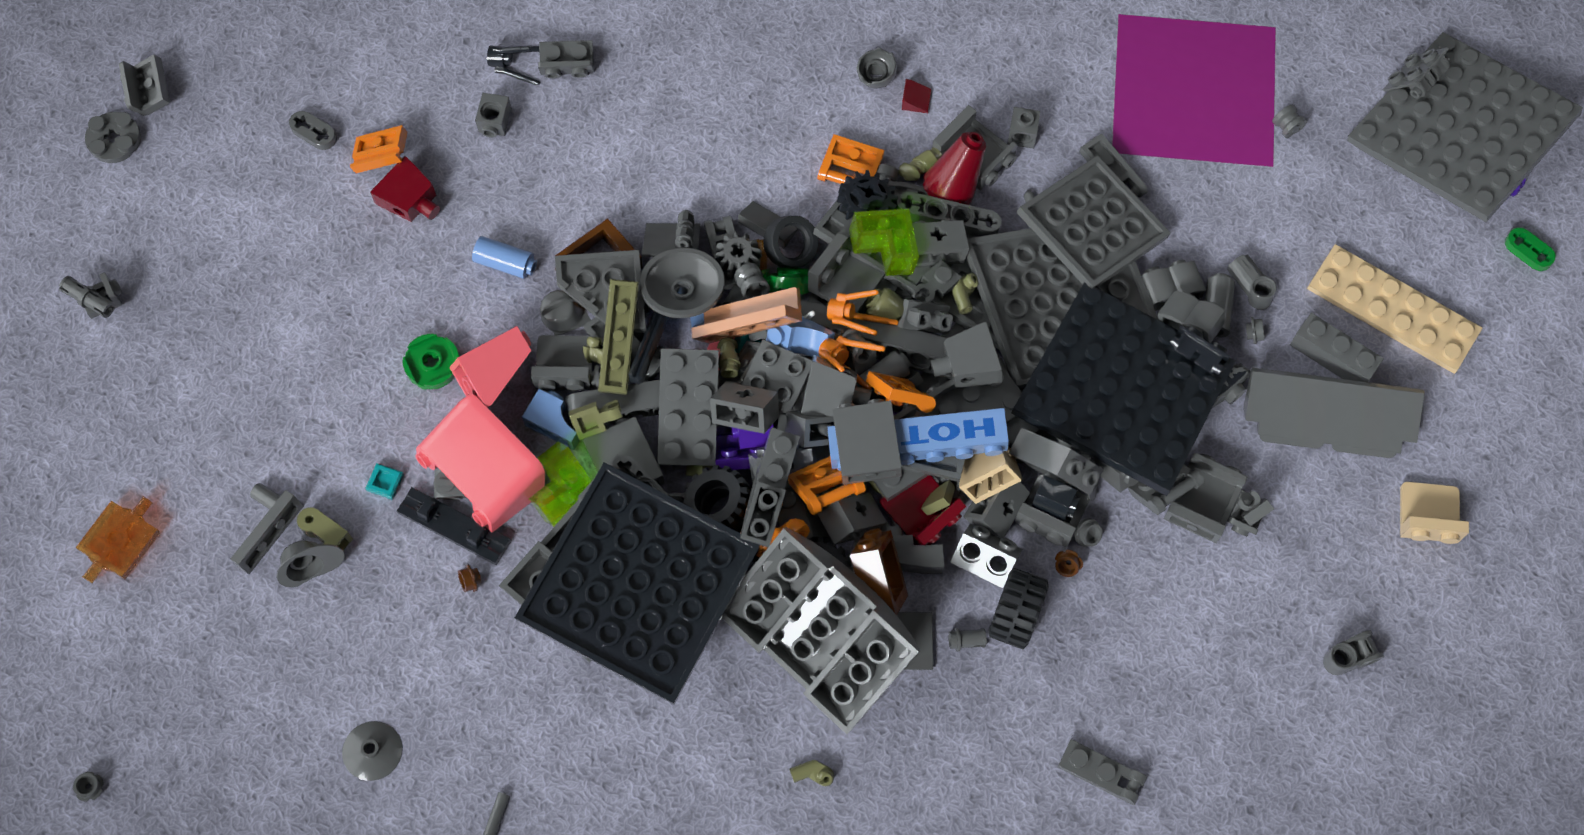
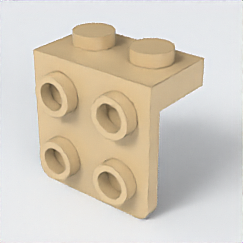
(1431, 513)

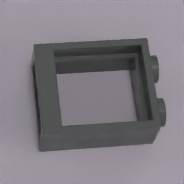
(1056, 461)

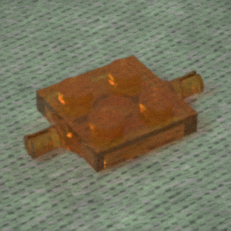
(117, 540)

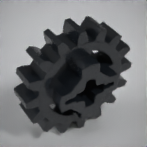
(866, 194)

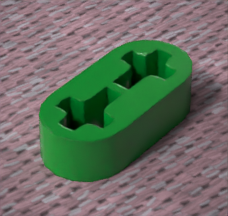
(1530, 249)

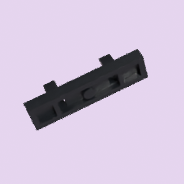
(453, 526)

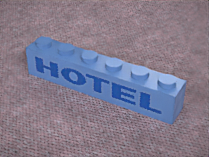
(944, 436)

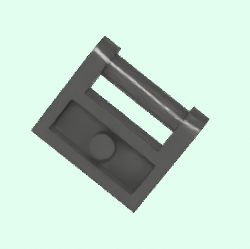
(1157, 501)

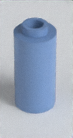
(504, 257)

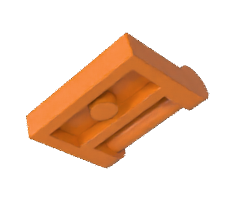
(849, 155)
(899, 391)
(818, 478)

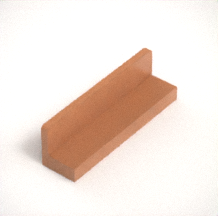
(750, 316)

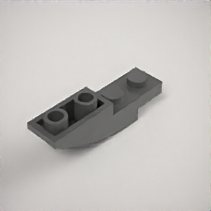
(769, 487)

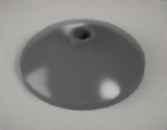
(682, 282)

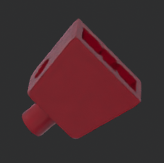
(406, 192)

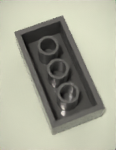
(685, 416)

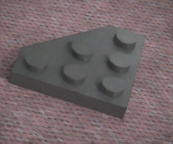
(588, 280)

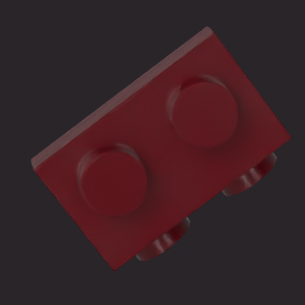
(907, 512)

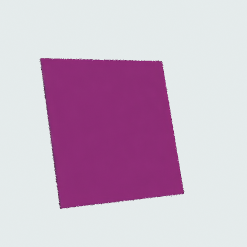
(1194, 90)

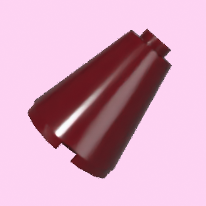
(957, 170)

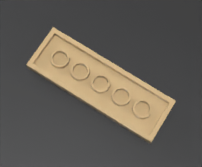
(1395, 308)

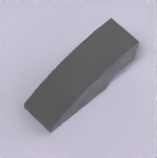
(917, 559)

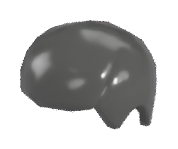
(877, 63)

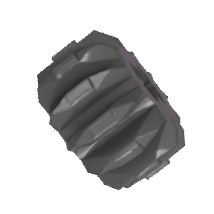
(734, 246)

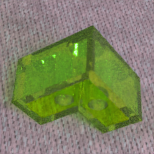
(887, 233)
(566, 483)

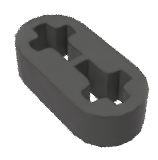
(309, 135)

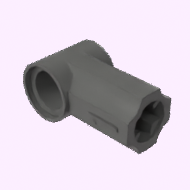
(1252, 280)

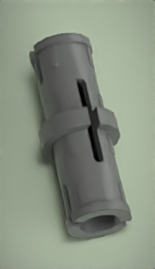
(87, 296)

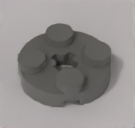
(102, 126)

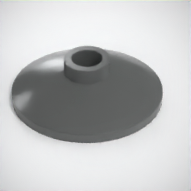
(380, 762)

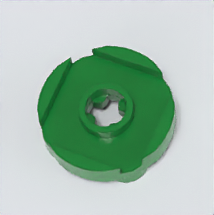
(787, 278)
(417, 354)

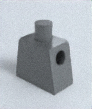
(969, 358)
(830, 388)

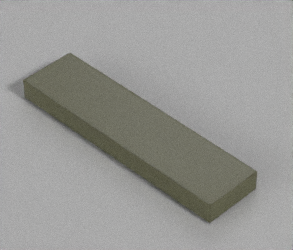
(618, 337)

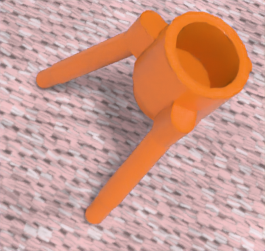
(841, 311)
(837, 353)

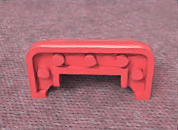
(483, 462)

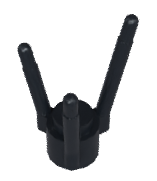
(501, 56)

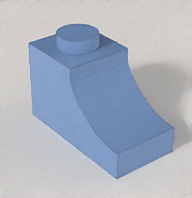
(800, 337)
(546, 417)

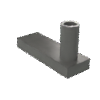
(280, 514)

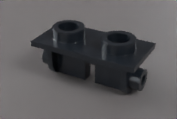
(1209, 353)

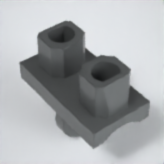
(925, 316)

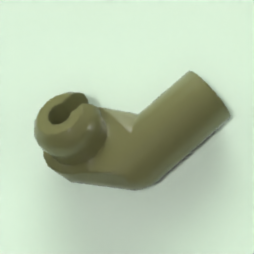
(963, 290)
(815, 771)

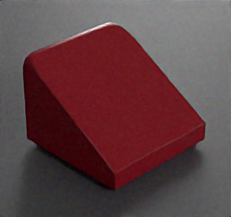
(916, 97)

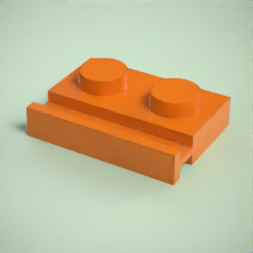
(378, 149)

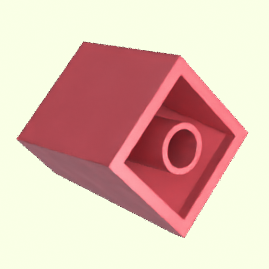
(491, 365)

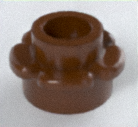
(1064, 568)
(469, 578)

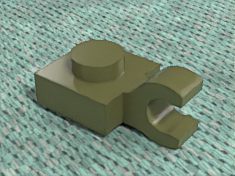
(591, 420)

